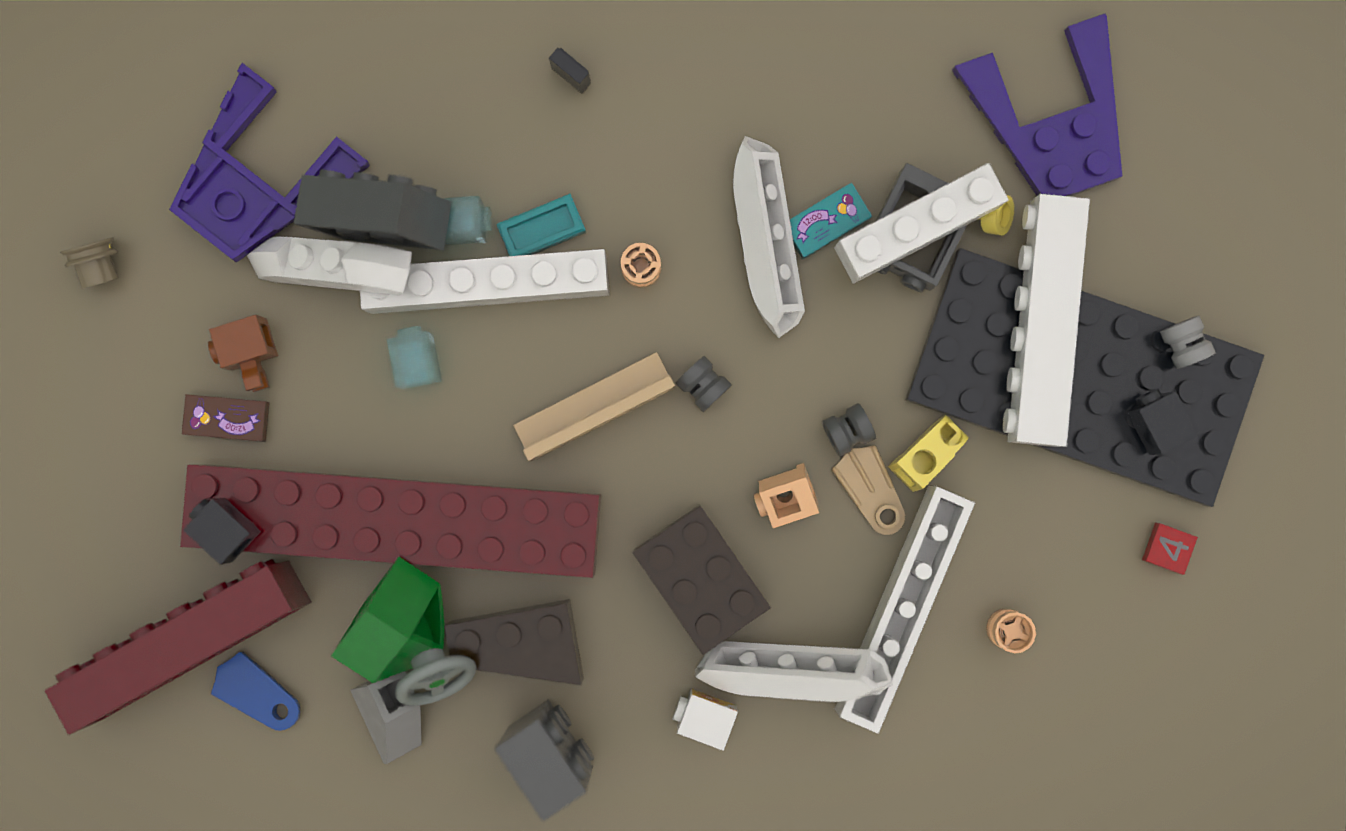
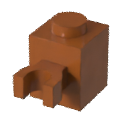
(244, 346)

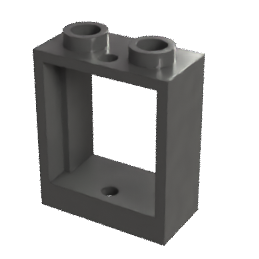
(919, 184)

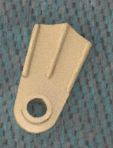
(870, 487)

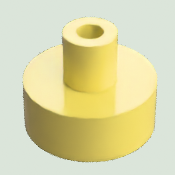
(1000, 220)

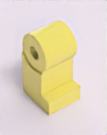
(929, 454)

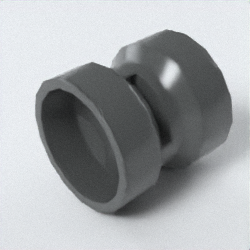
(703, 383)
(841, 434)

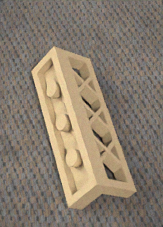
(593, 407)

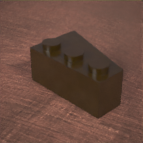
(521, 642)

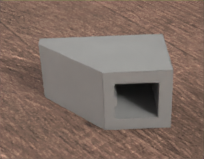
(390, 723)

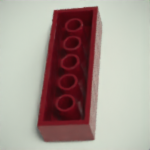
(176, 646)

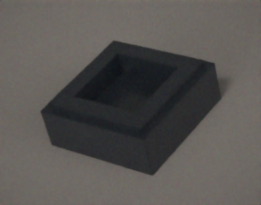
(570, 69)

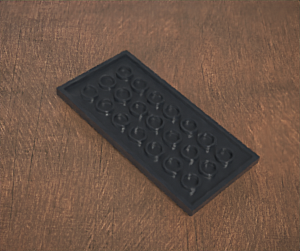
(1115, 363)

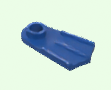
(254, 692)

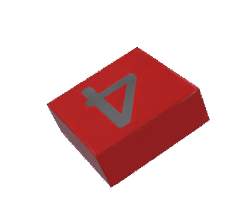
(1169, 548)

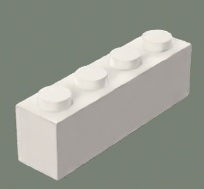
(921, 223)

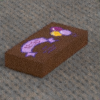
(225, 418)

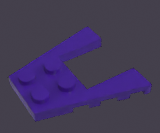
(1067, 149)
(226, 198)

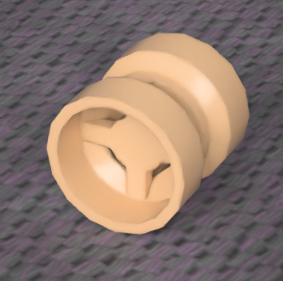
(645, 269)
(1019, 632)

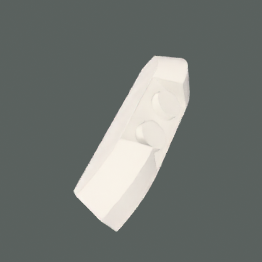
(767, 236)
(332, 264)
(794, 671)

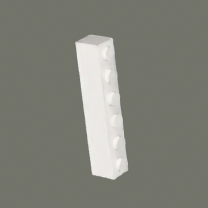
(496, 282)
(1046, 320)
(909, 597)

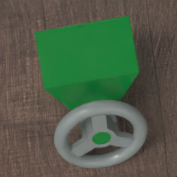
(402, 631)

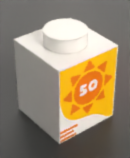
(705, 718)

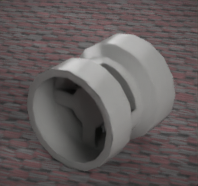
(1183, 333)

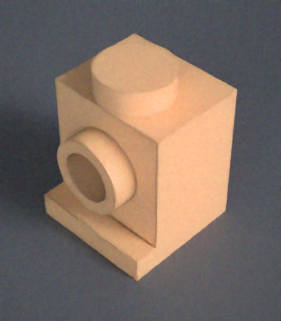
(796, 506)

